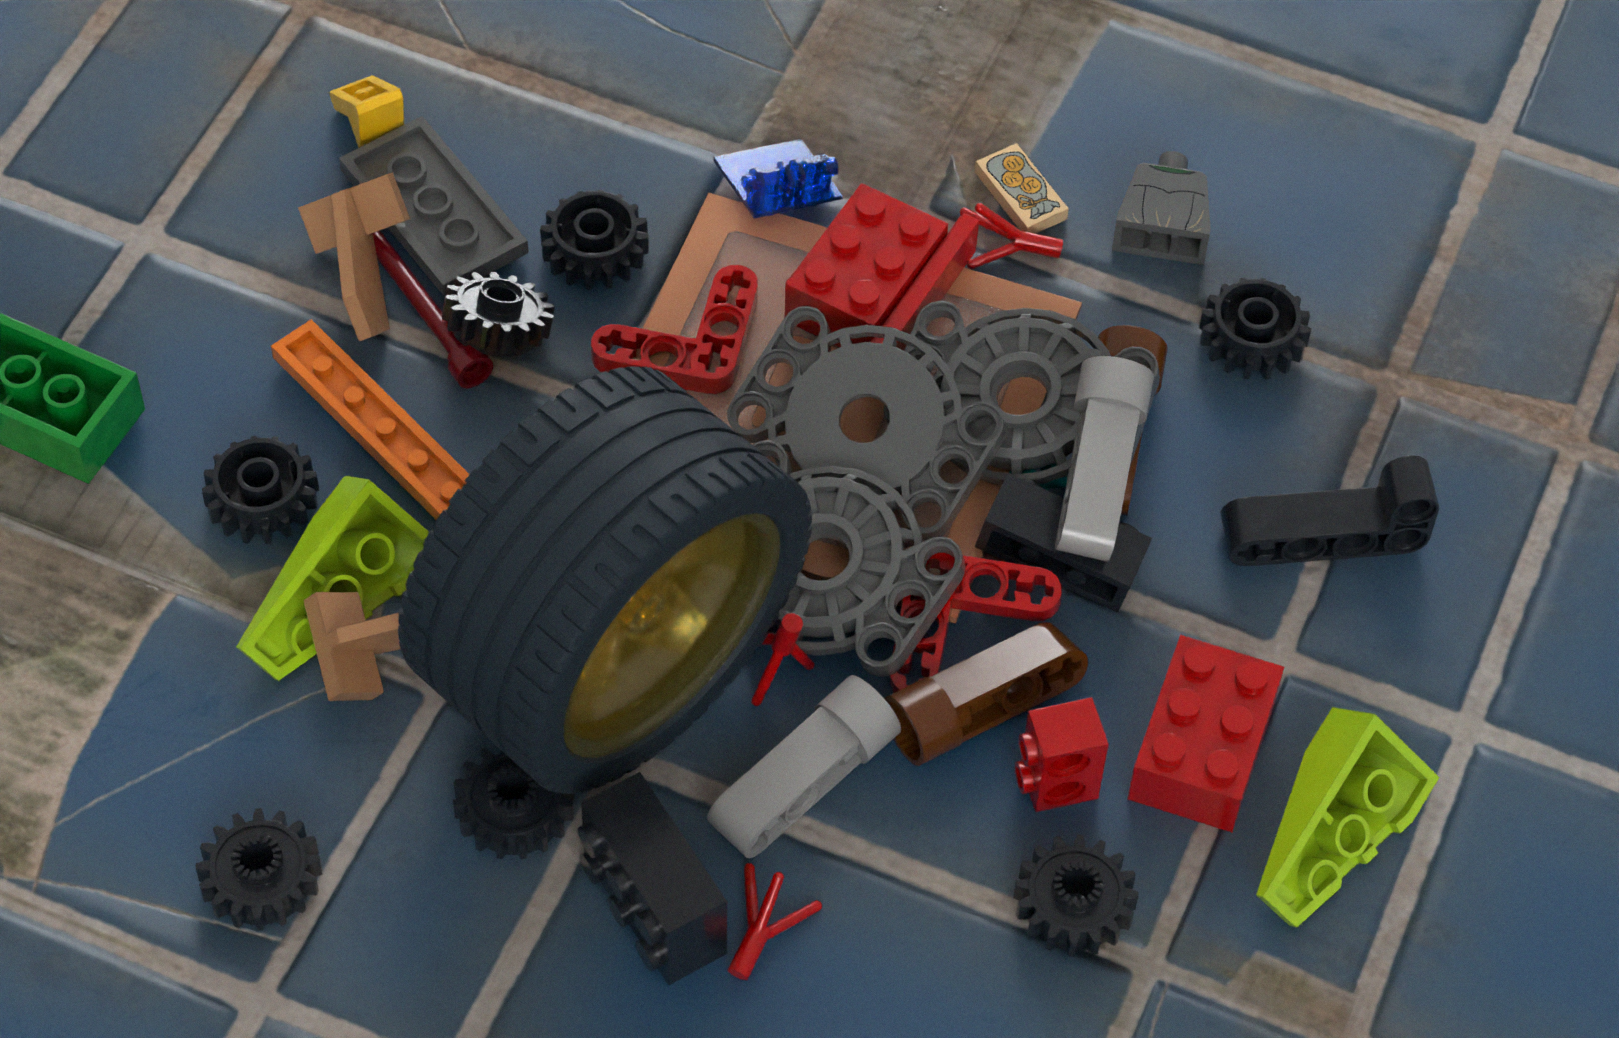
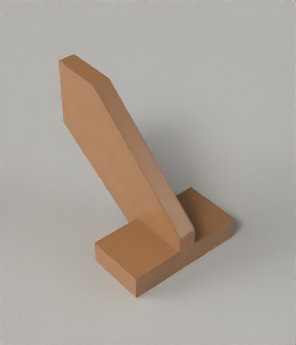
(348, 223)
(349, 644)

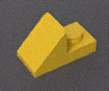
(371, 106)

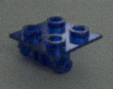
(780, 177)

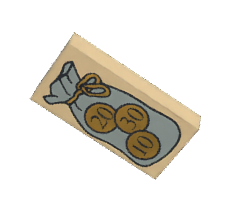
(1021, 190)

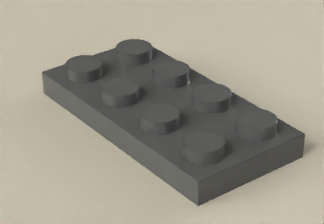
(452, 217)

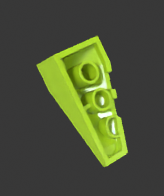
(351, 545)
(1345, 801)

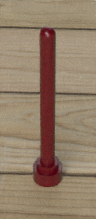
(465, 363)

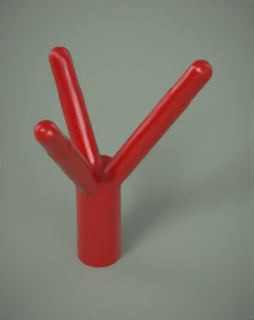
(1021, 240)
(782, 645)
(758, 931)

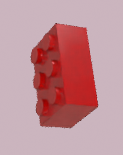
(864, 262)
(1205, 733)

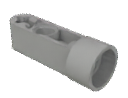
(1111, 404)
(805, 766)

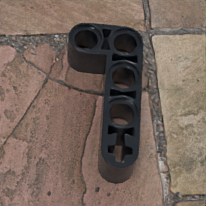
(1336, 523)

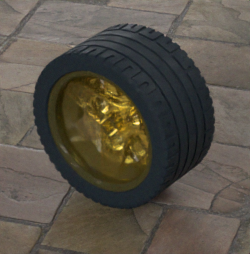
(603, 577)

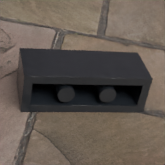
(1024, 532)

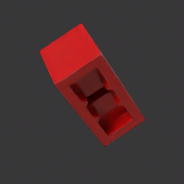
(1062, 755)

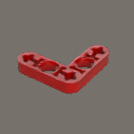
(692, 354)
(966, 600)

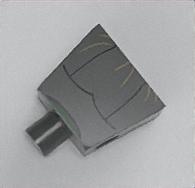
(1165, 212)

